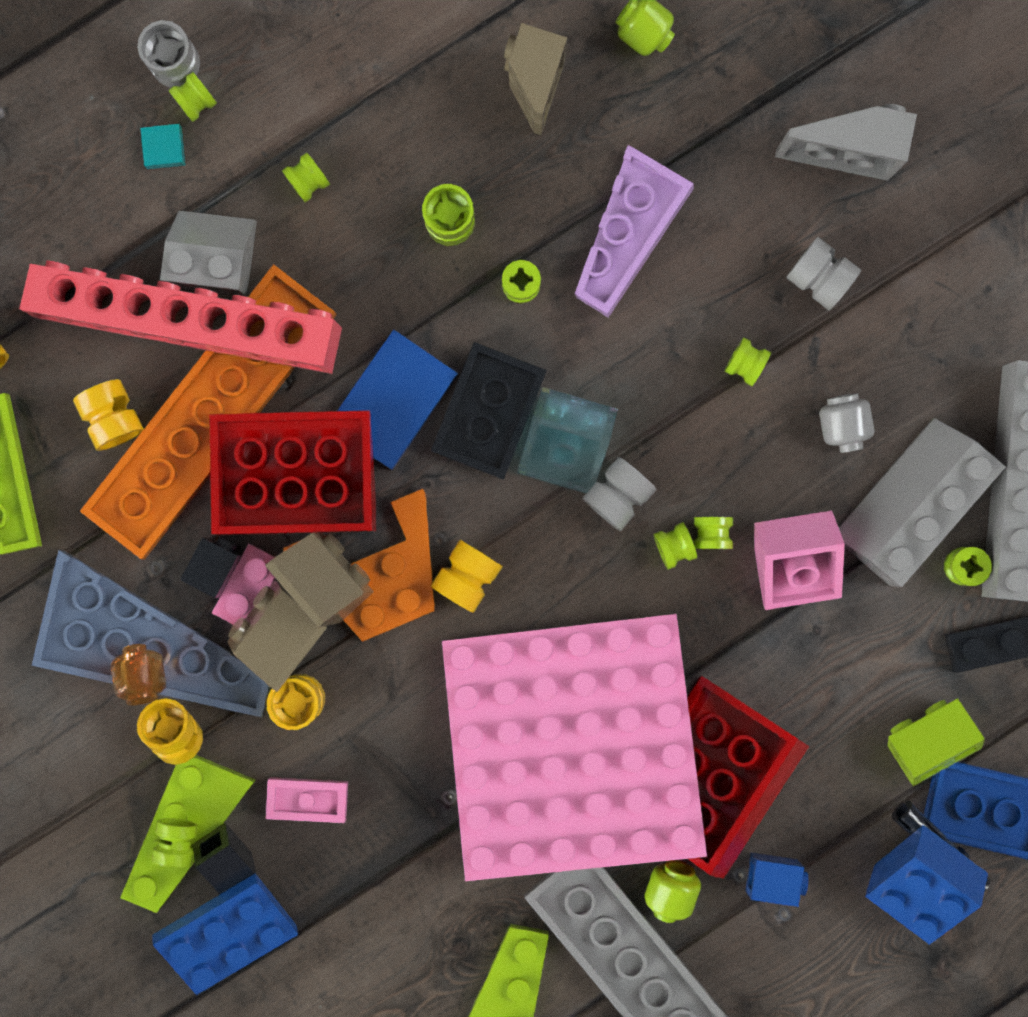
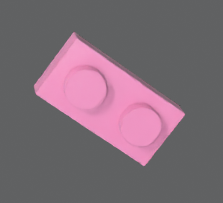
(244, 585)
(307, 800)

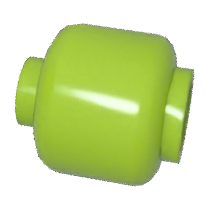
(645, 26)
(672, 891)

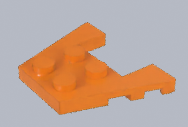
(398, 574)

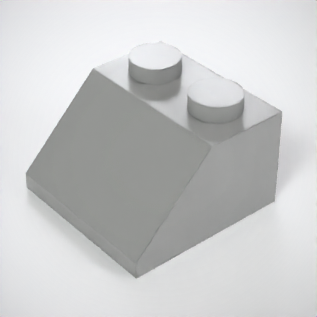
(209, 253)

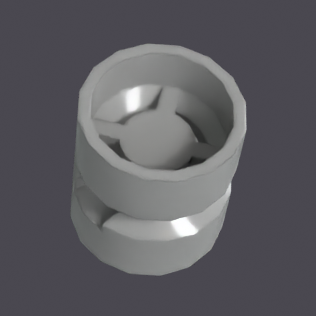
(168, 52)
(823, 273)
(619, 493)

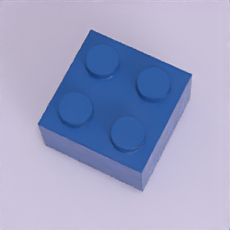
(927, 885)

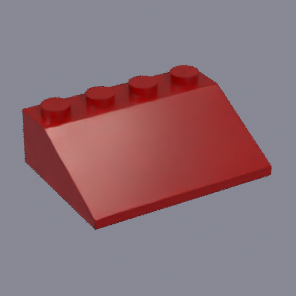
(292, 472)
(739, 770)

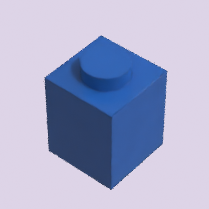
(776, 879)

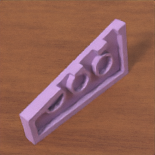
(637, 215)

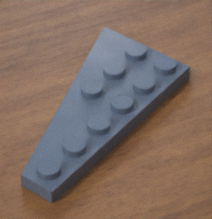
(94, 618)

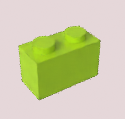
(934, 741)

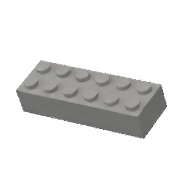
(1009, 491)

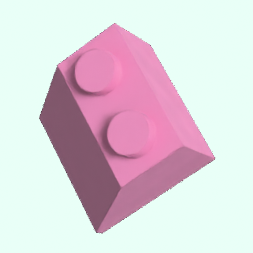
(799, 559)

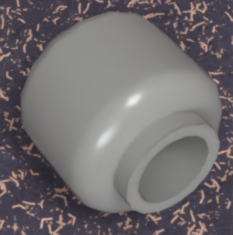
(846, 422)

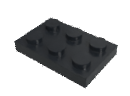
(488, 410)

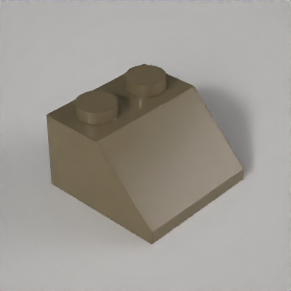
(534, 69)
(321, 578)
(273, 636)

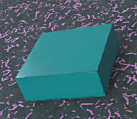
(162, 146)

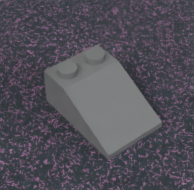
(861, 142)

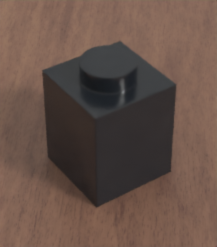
(212, 565)
(223, 858)

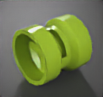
(174, 842)

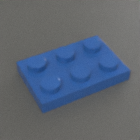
(225, 934)

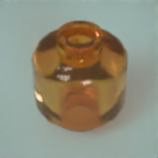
(138, 675)

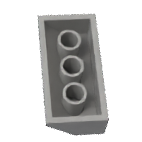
(918, 502)

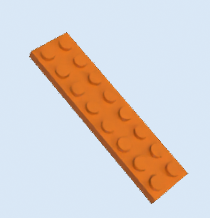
(173, 451)

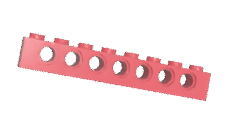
(48, 286)

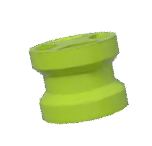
(192, 96)
(306, 177)
(521, 289)
(747, 361)
(713, 532)
(675, 545)
(958, 565)

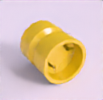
(108, 414)
(466, 576)
(296, 702)
(169, 731)

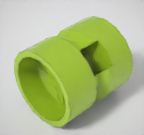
(448, 214)

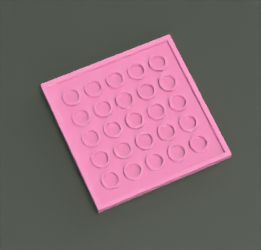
(572, 748)

